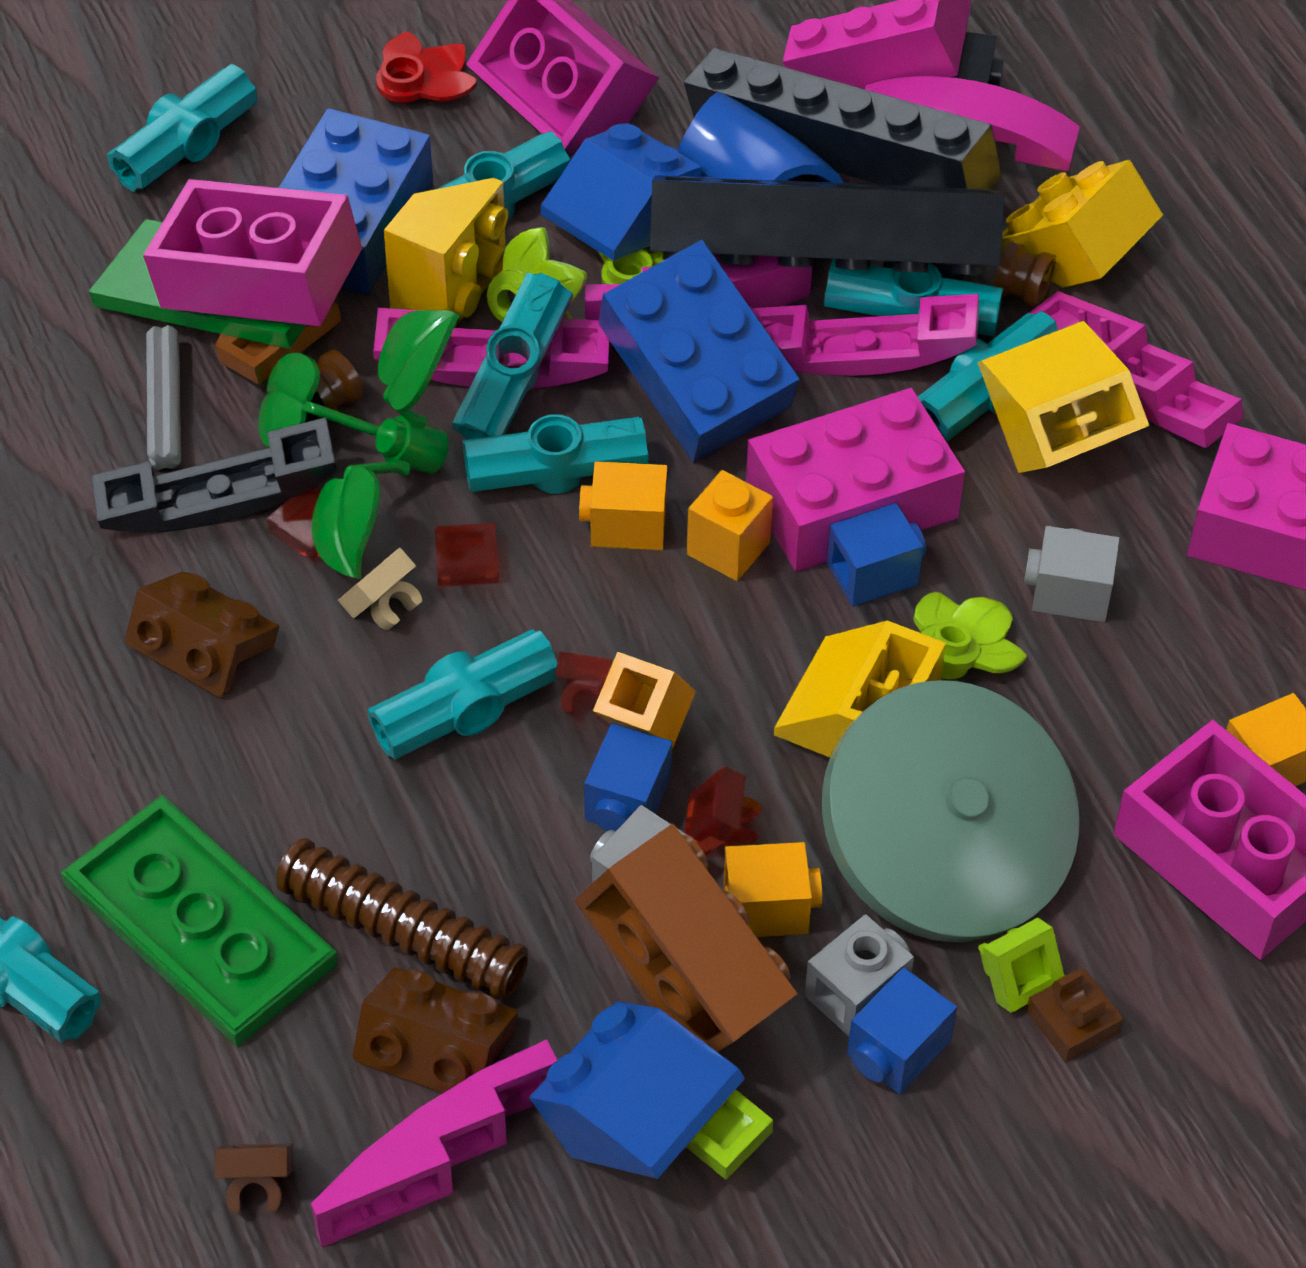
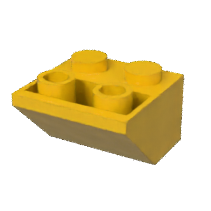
(1085, 220)
(446, 247)
(1061, 396)
(852, 674)

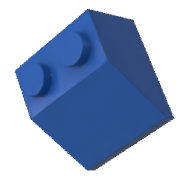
(608, 189)
(634, 1090)

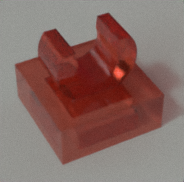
(583, 675)
(718, 809)

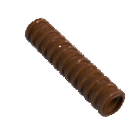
(402, 919)

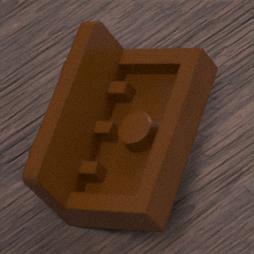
(197, 630)
(430, 1030)

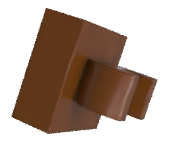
(1074, 1014)
(254, 1165)

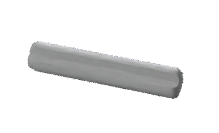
(163, 397)

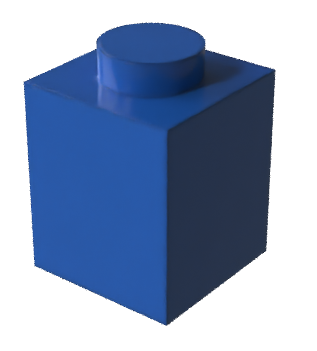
(875, 553)
(625, 774)
(900, 1031)

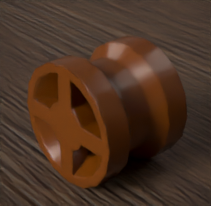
(1025, 274)
(337, 383)

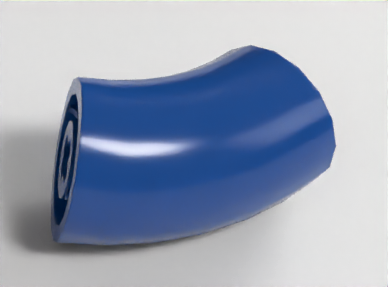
(743, 144)

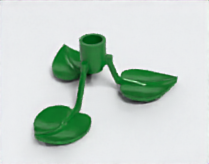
(350, 505)

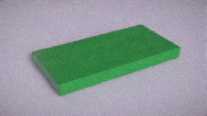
(129, 290)
(200, 919)

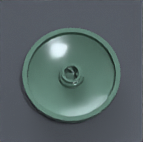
(950, 811)

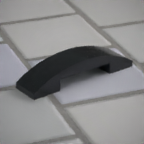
(217, 490)

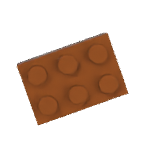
(686, 940)

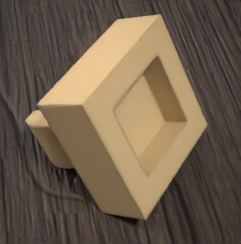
(379, 587)

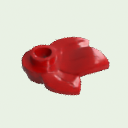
(421, 72)

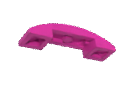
(1039, 131)
(873, 343)
(574, 354)

